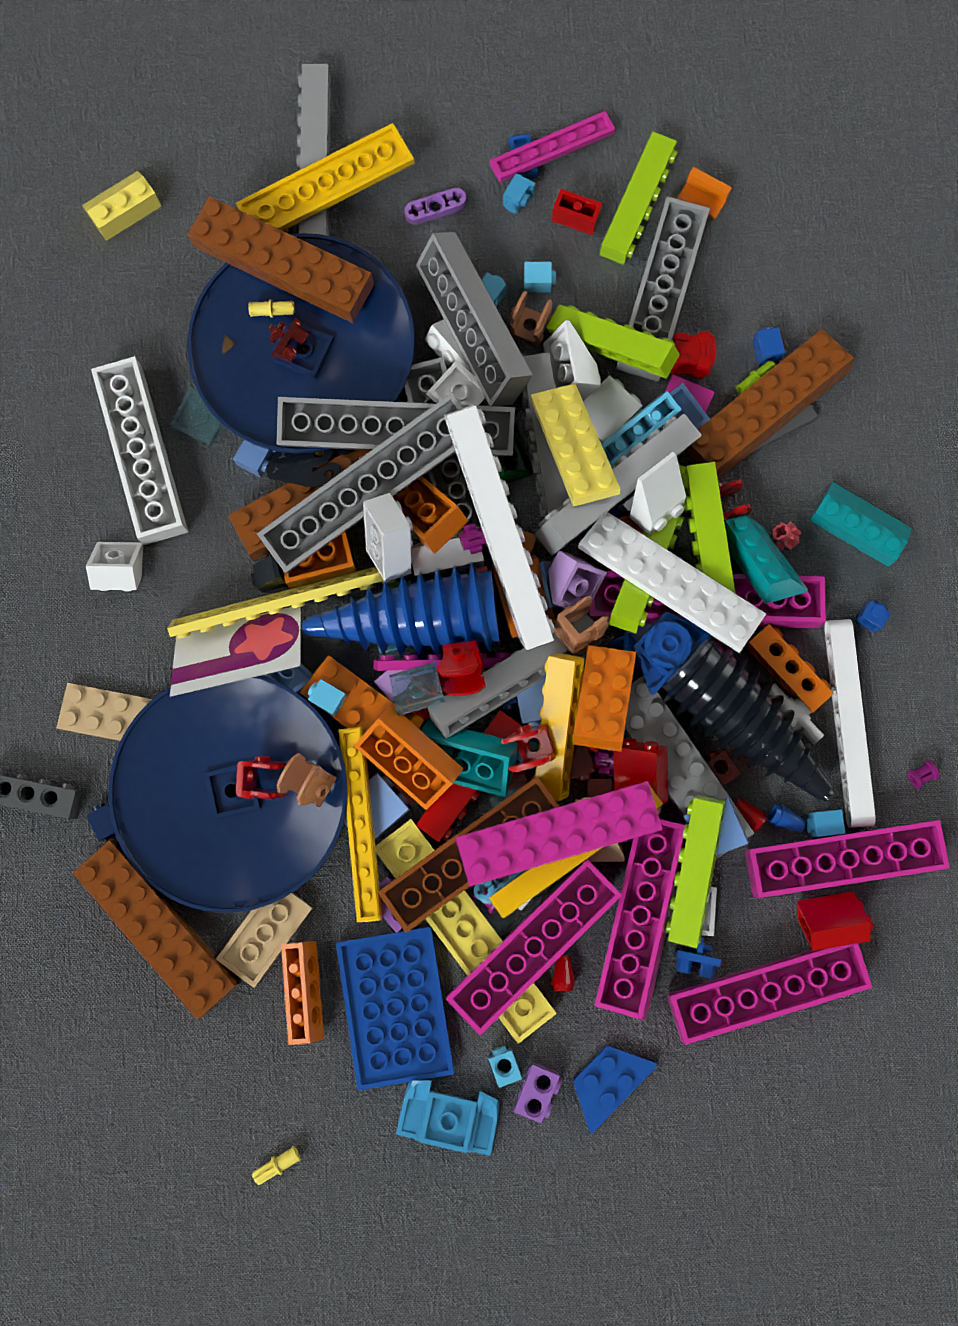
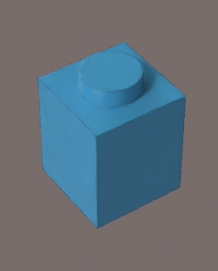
(825, 823)

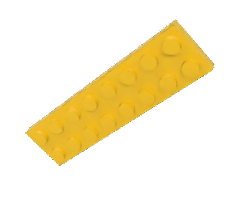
(329, 179)

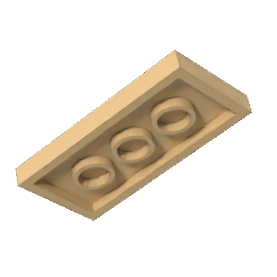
(98, 711)
(260, 938)

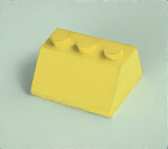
(122, 205)

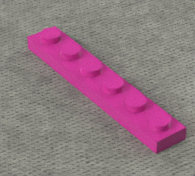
(552, 146)
(410, 661)

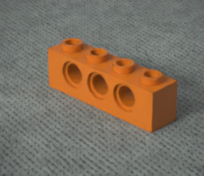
(775, 666)
(302, 992)

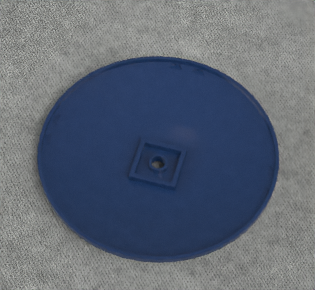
(344, 360)
(175, 804)

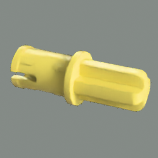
(271, 308)
(276, 1165)

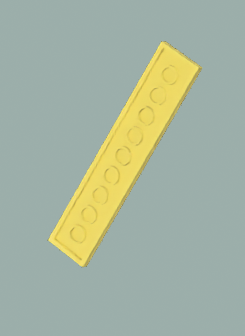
(274, 602)
(464, 929)

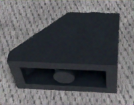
(268, 575)

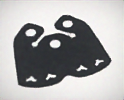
(298, 467)

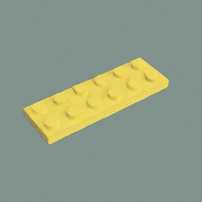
(575, 445)

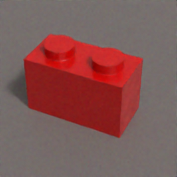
(576, 211)

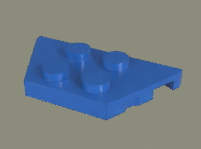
(654, 675)
(608, 1082)

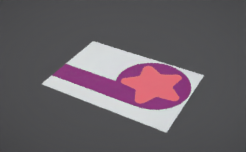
(237, 651)

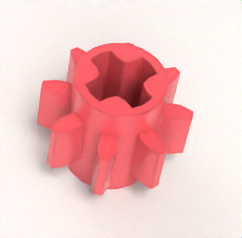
(786, 535)

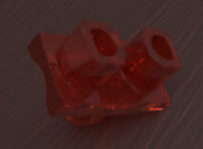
(295, 332)

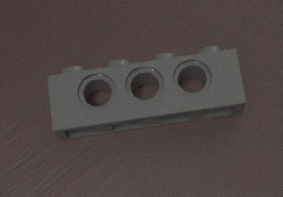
(65, 806)

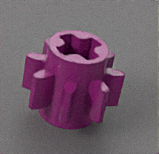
(472, 539)
(604, 762)

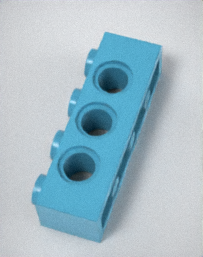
(640, 427)

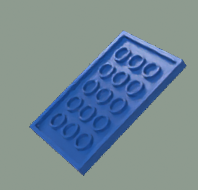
(394, 1008)

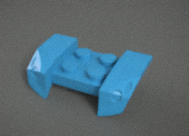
(448, 1119)

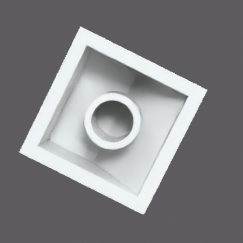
(115, 566)

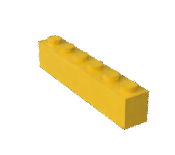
(559, 714)

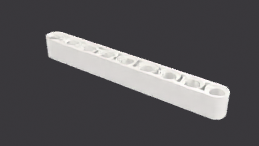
(849, 723)

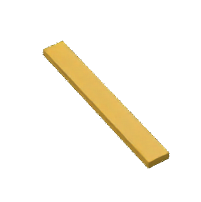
(360, 828)
(539, 878)

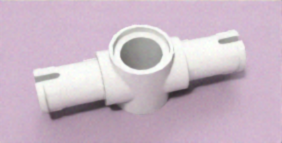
(801, 714)

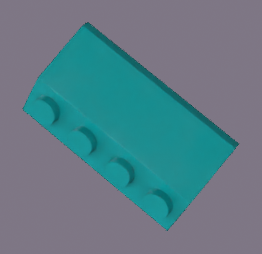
(861, 524)
(761, 560)
(482, 757)

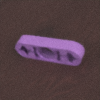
(440, 198)

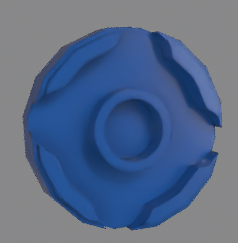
(667, 651)

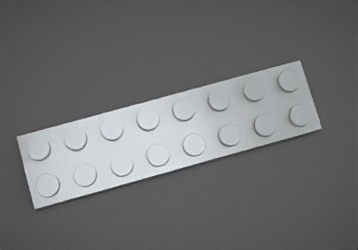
(672, 581)

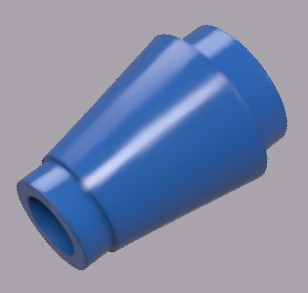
(784, 818)

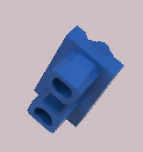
(707, 963)

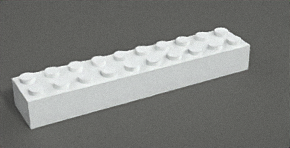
(498, 526)

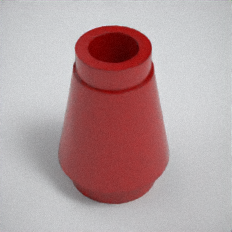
(752, 815)
(563, 975)

